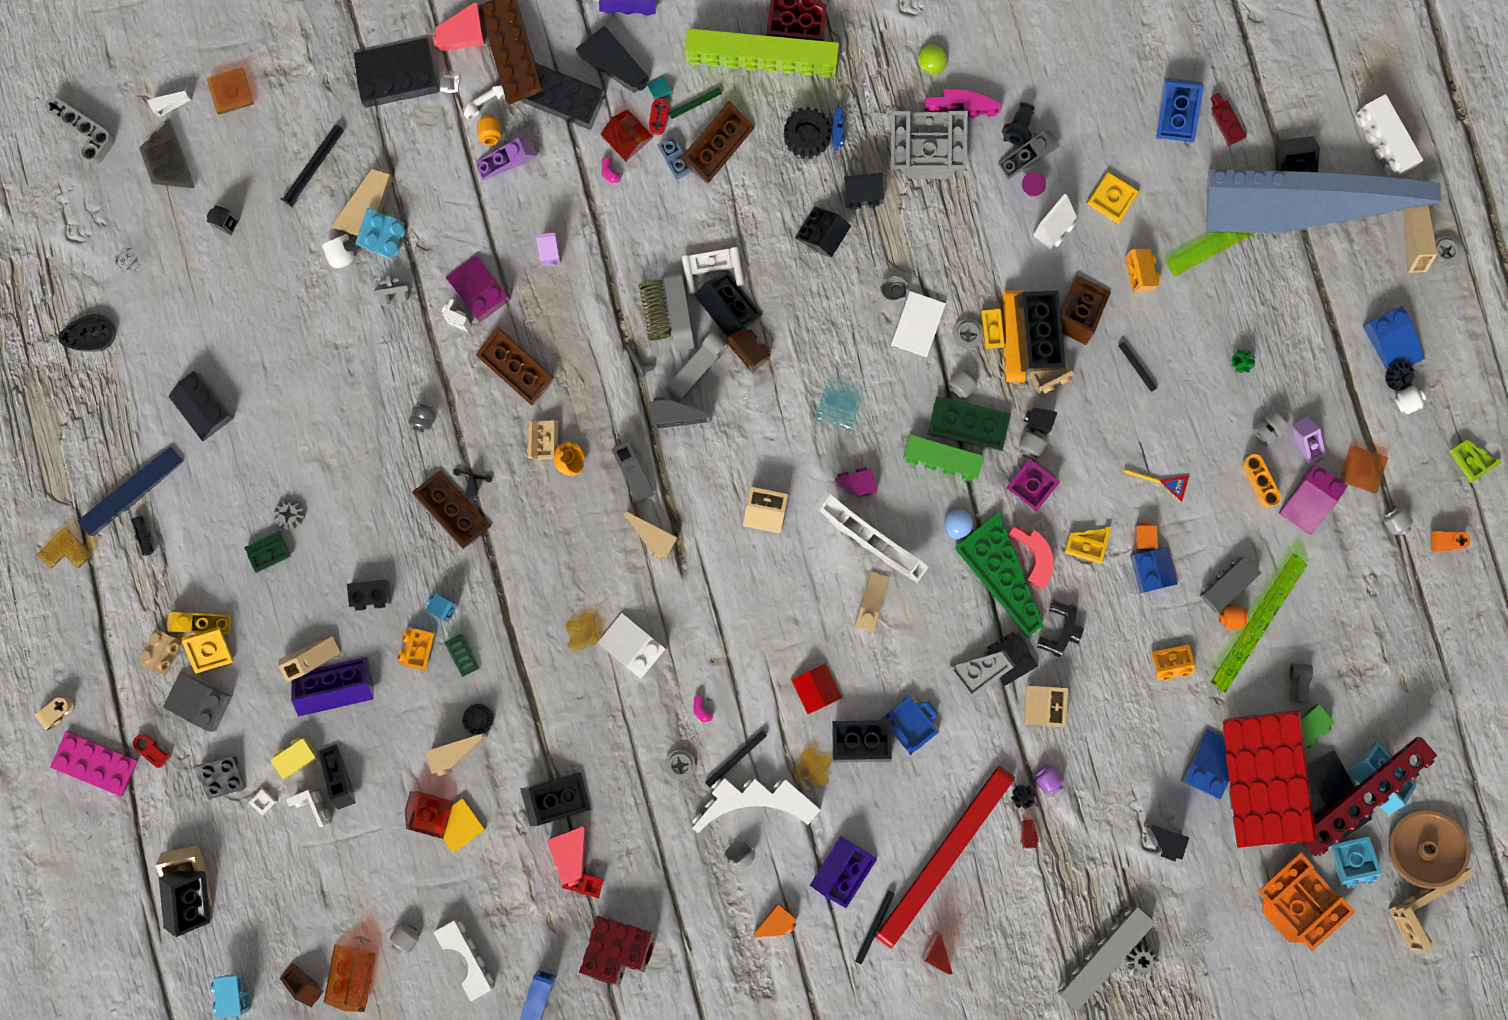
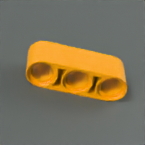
(1269, 486)

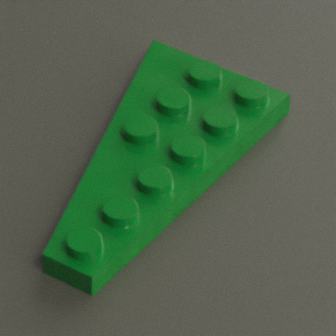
(997, 567)

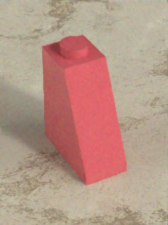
(460, 31)
(569, 855)

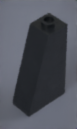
(612, 59)

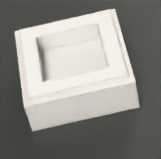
(262, 801)

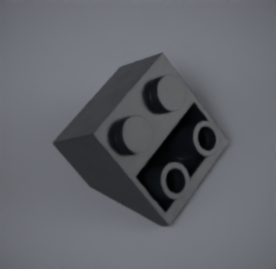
(823, 231)

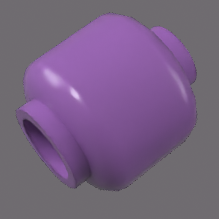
(1049, 779)

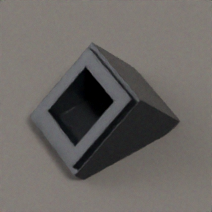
(472, 488)

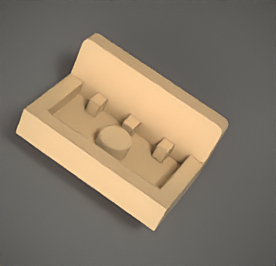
(1046, 380)
(542, 439)
(160, 652)

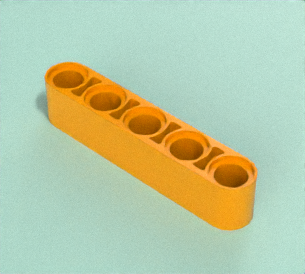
(1011, 349)

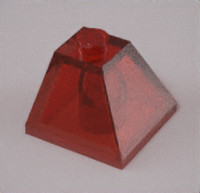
(427, 814)

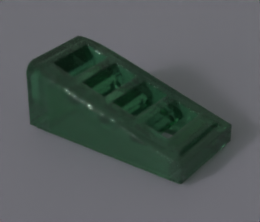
(454, 640)

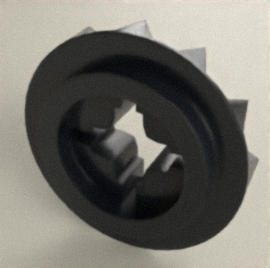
(1394, 371)
(487, 720)

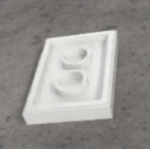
(918, 324)

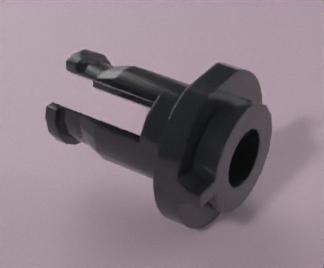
(1017, 130)

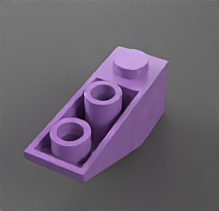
(507, 157)

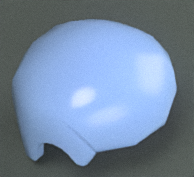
(958, 524)

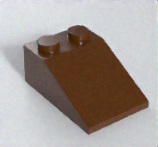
(1083, 309)

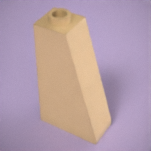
(371, 195)
(1419, 239)

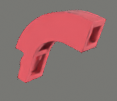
(1041, 553)

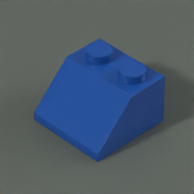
(1153, 570)

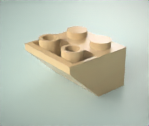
(765, 510)
(1046, 706)

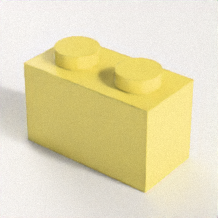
(294, 758)

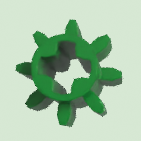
(1243, 361)

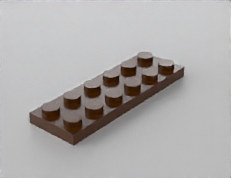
(511, 49)

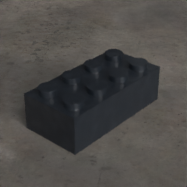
(567, 97)
(1039, 331)

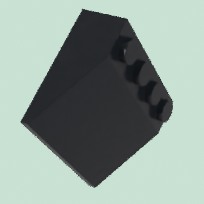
(395, 73)
(1327, 786)

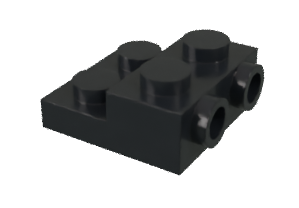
(1019, 654)

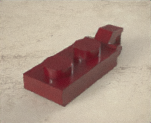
(1227, 120)

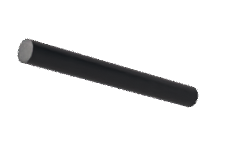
(736, 758)
(874, 927)

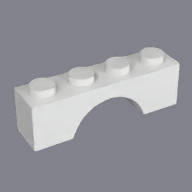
(453, 937)

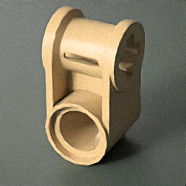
(53, 714)

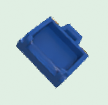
(911, 724)

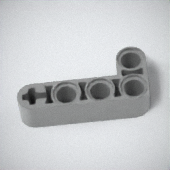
(78, 125)
(678, 311)
(711, 350)

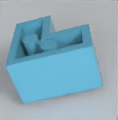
(229, 996)

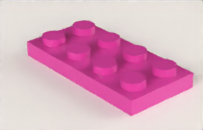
(94, 763)

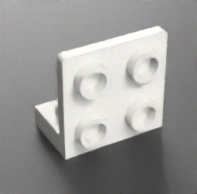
(315, 800)

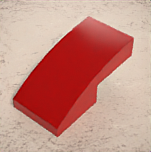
(588, 885)

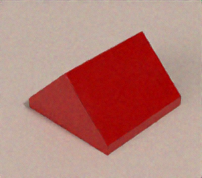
(816, 688)

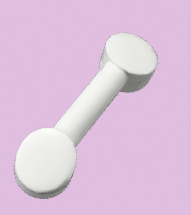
(471, 109)

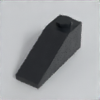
(336, 777)

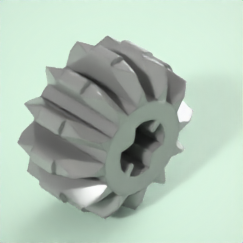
(1139, 968)

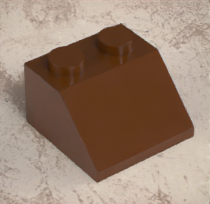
(748, 349)

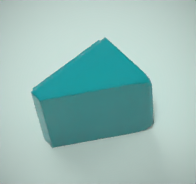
(659, 88)

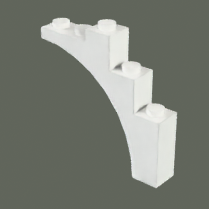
(870, 538)
(784, 797)

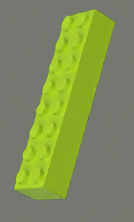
(761, 52)

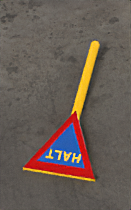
(1174, 485)

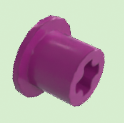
(1033, 184)

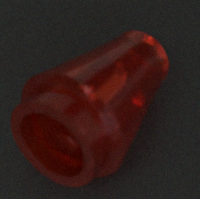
(1029, 835)

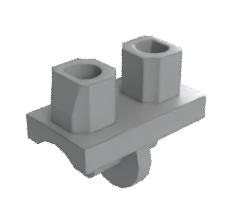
(383, 292)

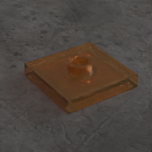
(230, 91)
(1363, 469)

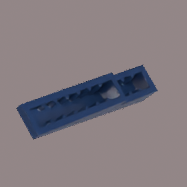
(130, 492)

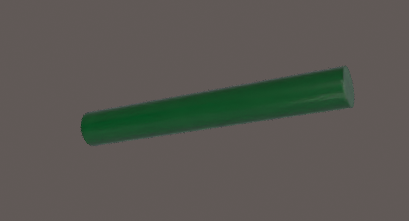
(694, 103)

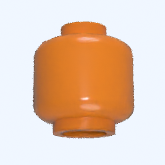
(1233, 617)

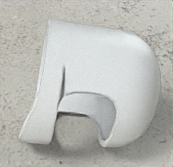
(336, 254)

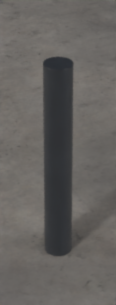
(1137, 366)

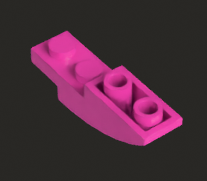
(969, 101)

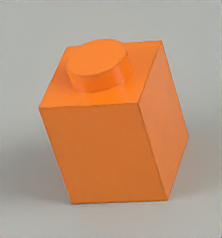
(1146, 536)

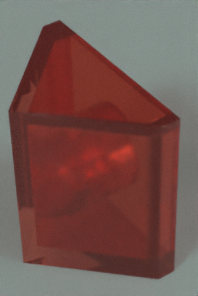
(626, 134)
(936, 954)

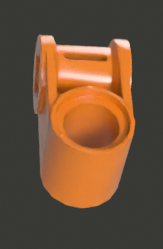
(1447, 541)

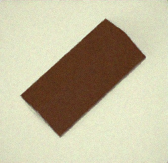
(717, 142)
(515, 366)
(451, 509)

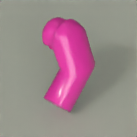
(609, 174)
(700, 712)

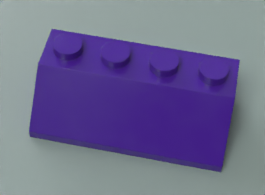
(332, 687)

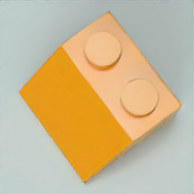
(1142, 270)

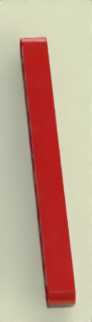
(945, 857)

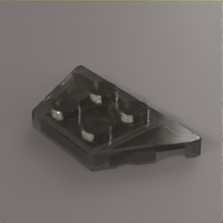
(165, 158)

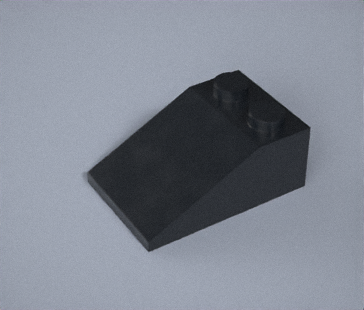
(555, 799)

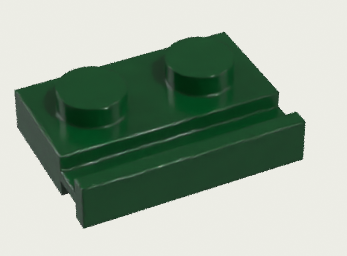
(267, 552)

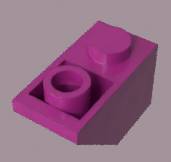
(859, 483)

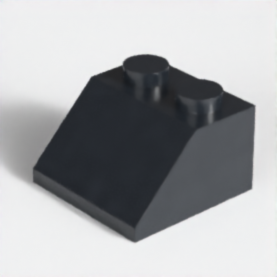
(1297, 155)
(863, 190)
(1167, 842)

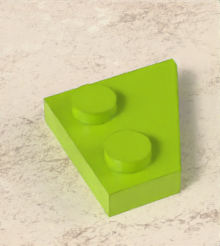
(1473, 460)

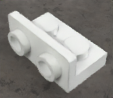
(454, 316)

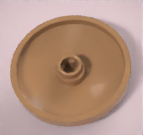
(1429, 849)

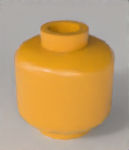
(489, 130)

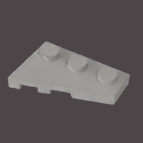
(981, 672)

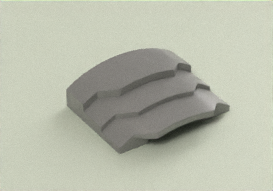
(929, 143)

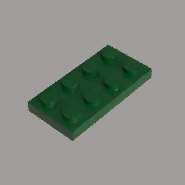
(969, 423)

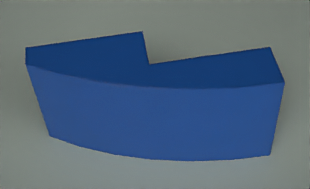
(837, 133)

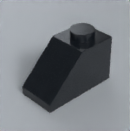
(222, 219)
(1040, 420)

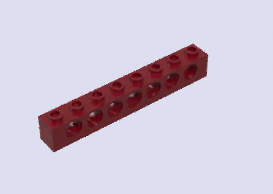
(1401, 759)

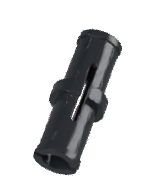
(142, 536)

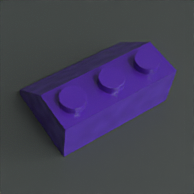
(628, 7)
(843, 872)

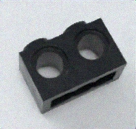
(368, 590)

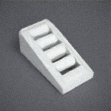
(167, 103)

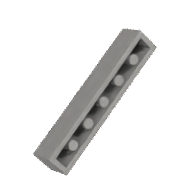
(1105, 957)

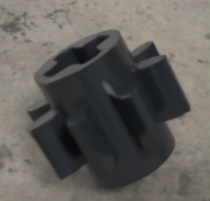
(1023, 796)

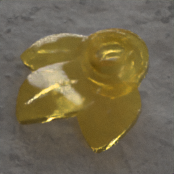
(579, 631)
(816, 767)

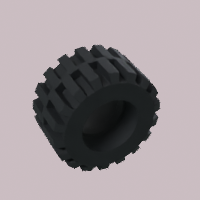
(807, 117)

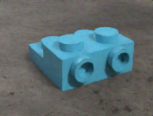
(380, 233)
(1356, 862)

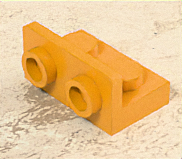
(415, 648)
(1173, 662)

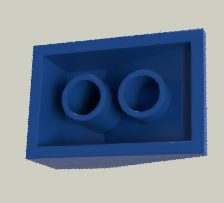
(1179, 109)
(1395, 338)
(1208, 766)

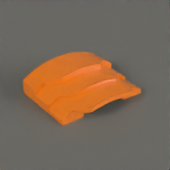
(1303, 903)

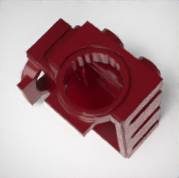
(614, 949)

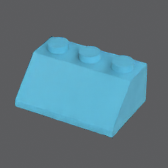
(1370, 762)

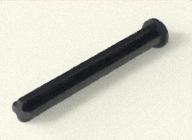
(312, 165)

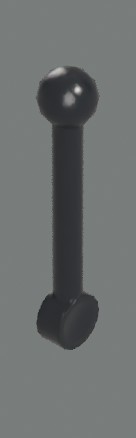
(457, 472)

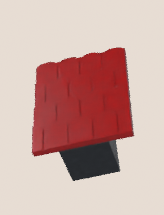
(1268, 779)

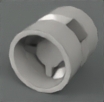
(1272, 427)

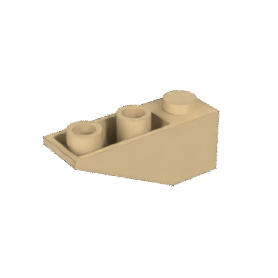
(308, 658)

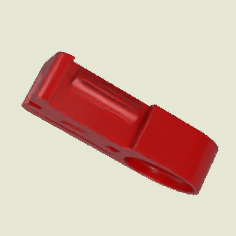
(152, 752)

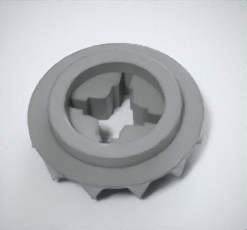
(1454, 252)
(974, 327)
(294, 521)
(685, 757)

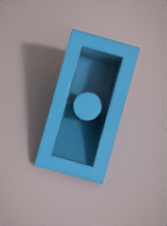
(441, 607)

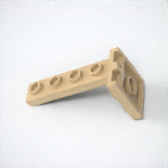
(1410, 924)

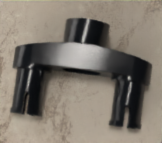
(1070, 632)

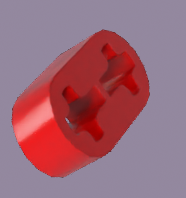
(654, 116)

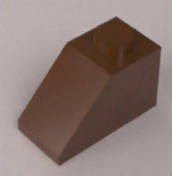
(301, 985)

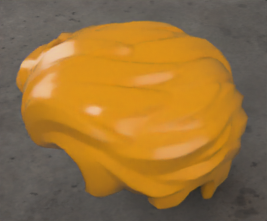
(569, 458)

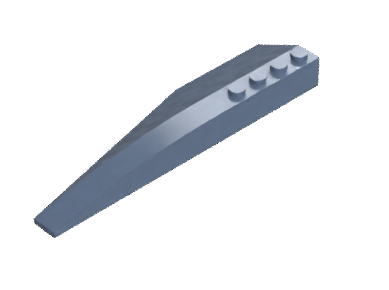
(1298, 200)

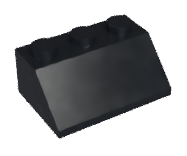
(727, 304)
(199, 405)
(861, 741)
(184, 901)

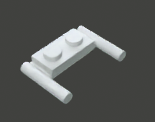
(712, 262)

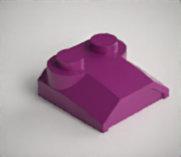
(1033, 484)

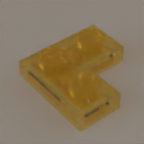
(64, 545)

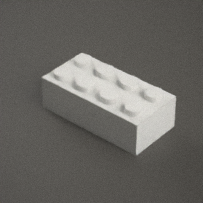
(1388, 137)

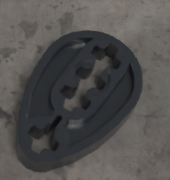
(93, 343)

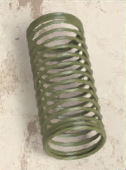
(643, 286)

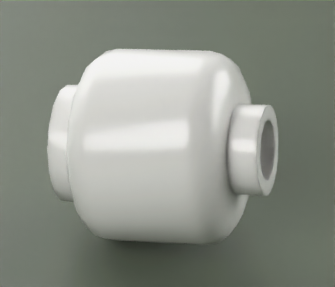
(1410, 400)

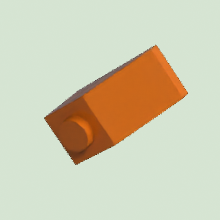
(776, 923)

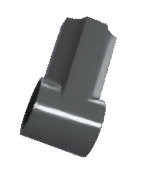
(1301, 676)

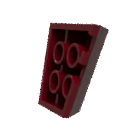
(797, 19)

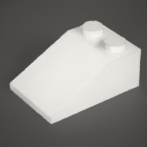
(1056, 223)
(631, 646)

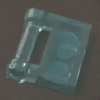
(839, 403)

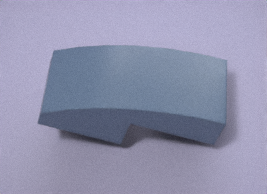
(672, 154)

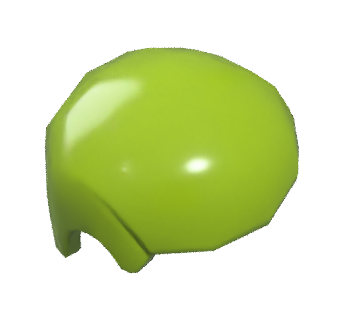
(932, 59)

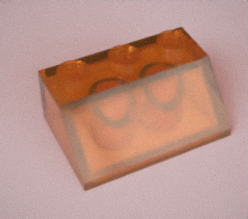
(349, 978)

